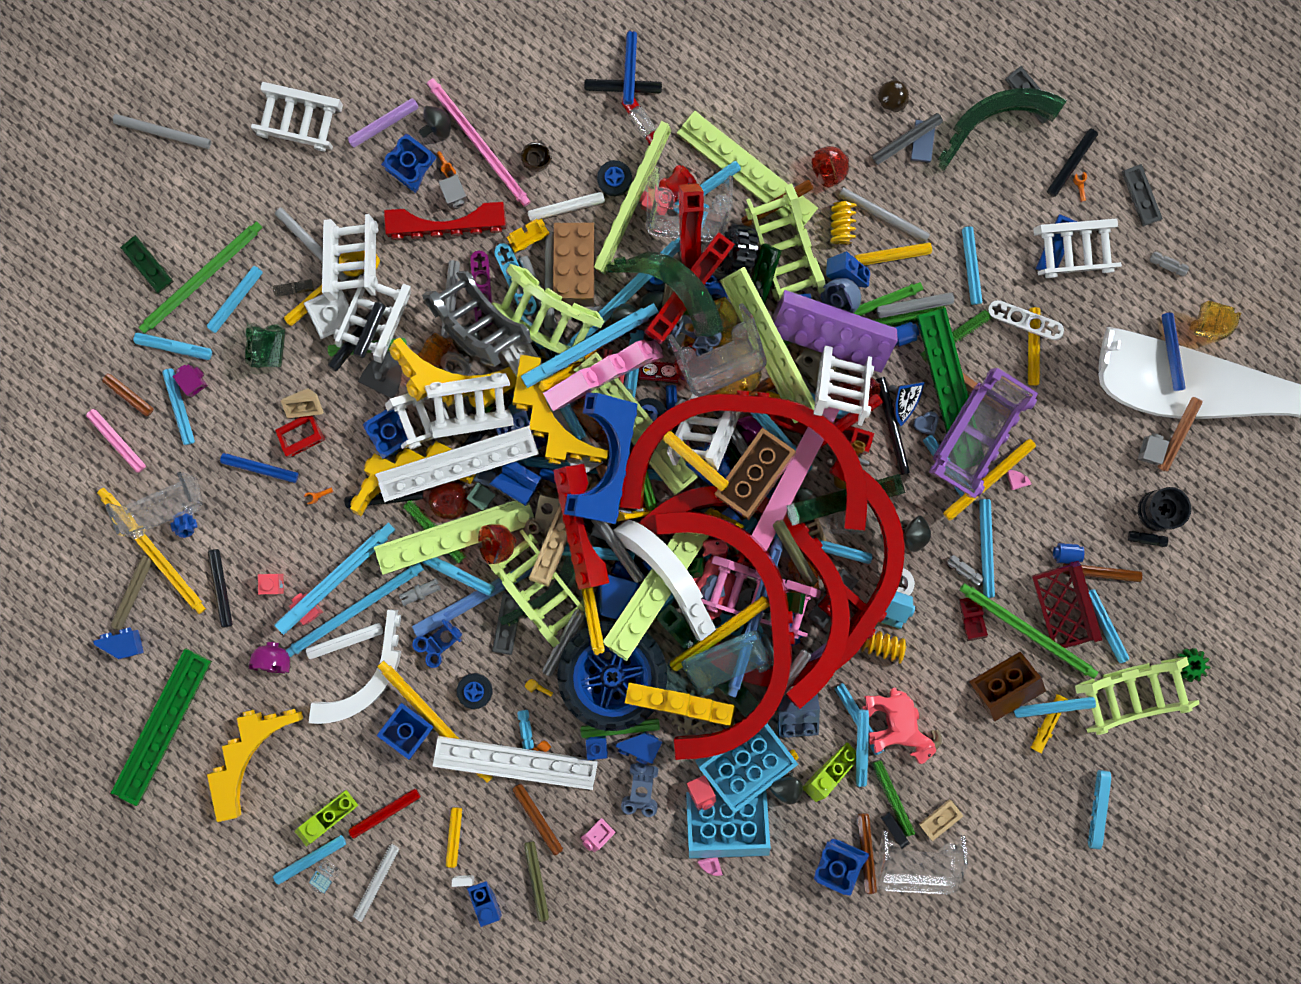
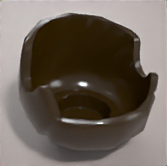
(893, 96)
(530, 156)

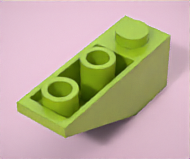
(831, 773)
(326, 818)

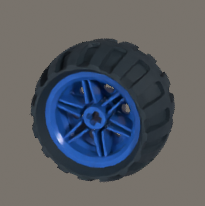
(602, 709)

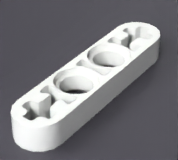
(1024, 324)

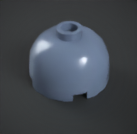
(842, 294)

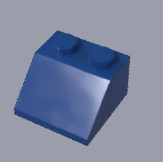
(405, 731)

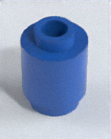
(906, 334)
(1068, 553)

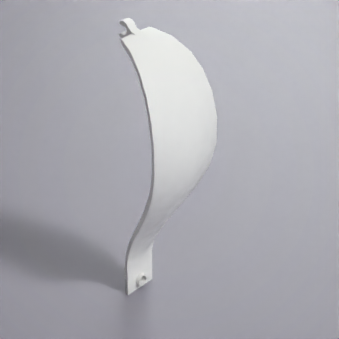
(1138, 374)

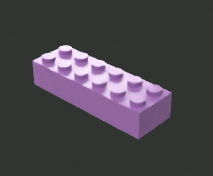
(822, 325)

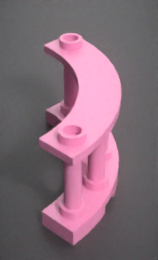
(742, 572)

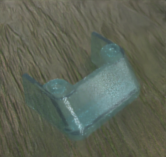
(729, 661)

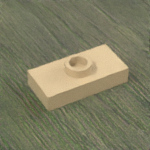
(941, 820)

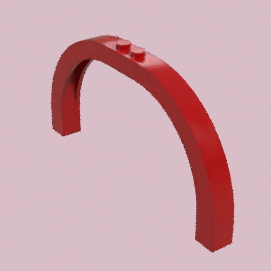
(643, 450)
(811, 549)
(885, 590)
(728, 739)

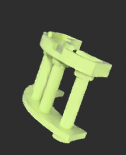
(801, 239)
(549, 299)
(523, 597)
(1129, 676)

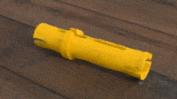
(1046, 728)

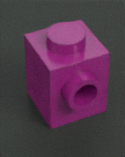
(190, 379)

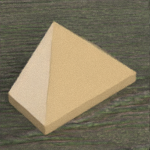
(302, 404)

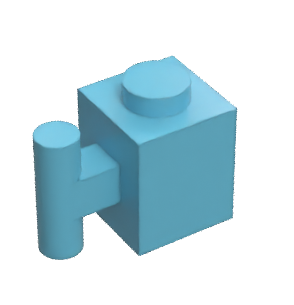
(899, 610)

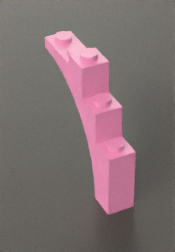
(604, 371)

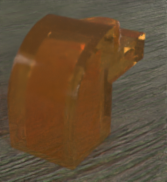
(434, 349)

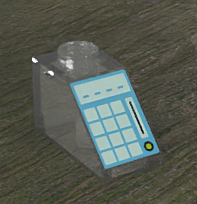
(324, 877)

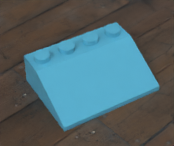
(748, 768)
(728, 834)

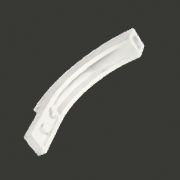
(672, 572)
(335, 711)

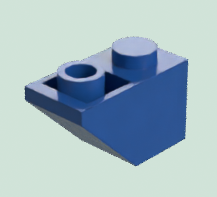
(848, 267)
(122, 645)
(641, 745)
(484, 903)

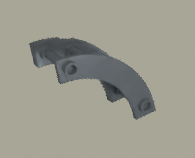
(463, 336)

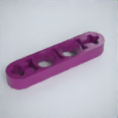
(485, 288)

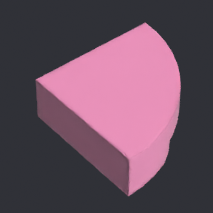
(1017, 479)
(711, 866)

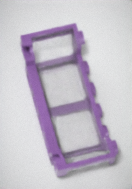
(981, 430)

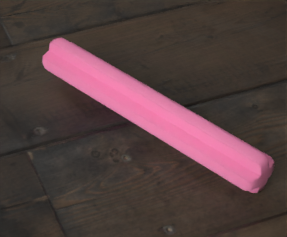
(115, 440)

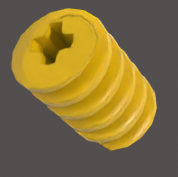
(842, 222)
(886, 646)

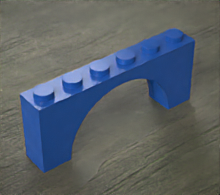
(617, 421)

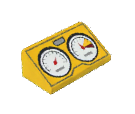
(629, 513)

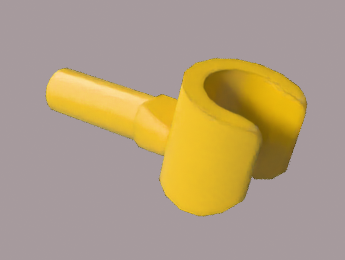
(531, 685)

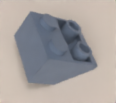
(798, 722)

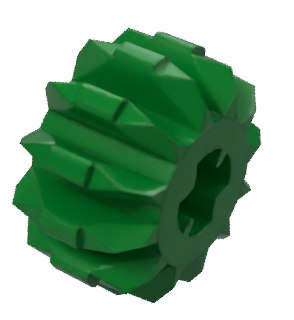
(1200, 666)

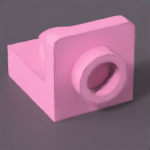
(597, 835)

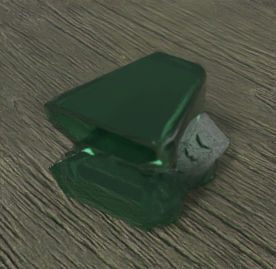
(264, 345)

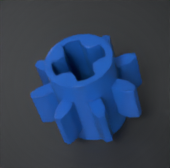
(184, 525)

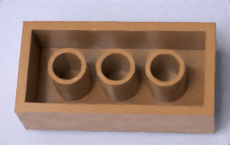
(574, 263)
(756, 473)

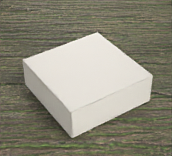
(465, 880)

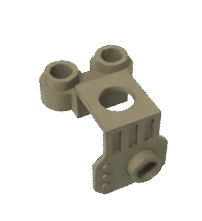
(543, 520)

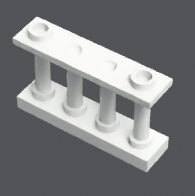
(291, 98)
(1085, 229)
(332, 250)
(385, 331)
(824, 387)
(399, 405)
(478, 422)
(719, 440)

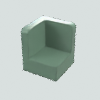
(481, 496)

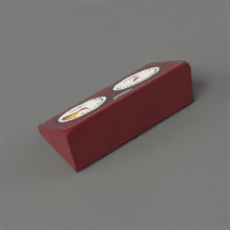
(658, 372)

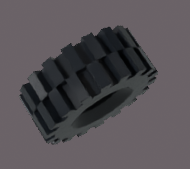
(743, 251)

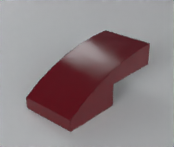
(973, 619)

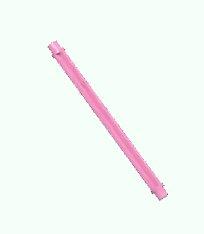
(520, 195)

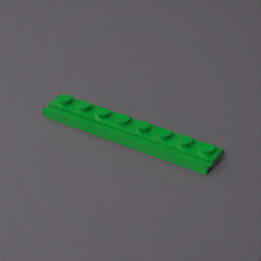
(943, 364)
(161, 727)

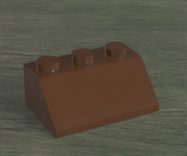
(1008, 686)

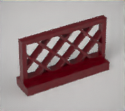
(1082, 597)

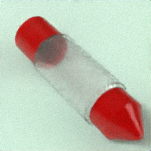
(641, 120)

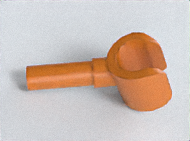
(446, 166)
(1080, 183)
(316, 496)
(543, 746)

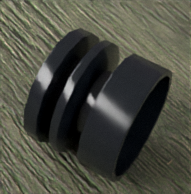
(1175, 509)

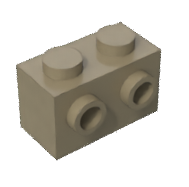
(808, 365)

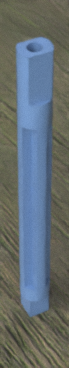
(459, 607)

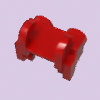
(680, 176)

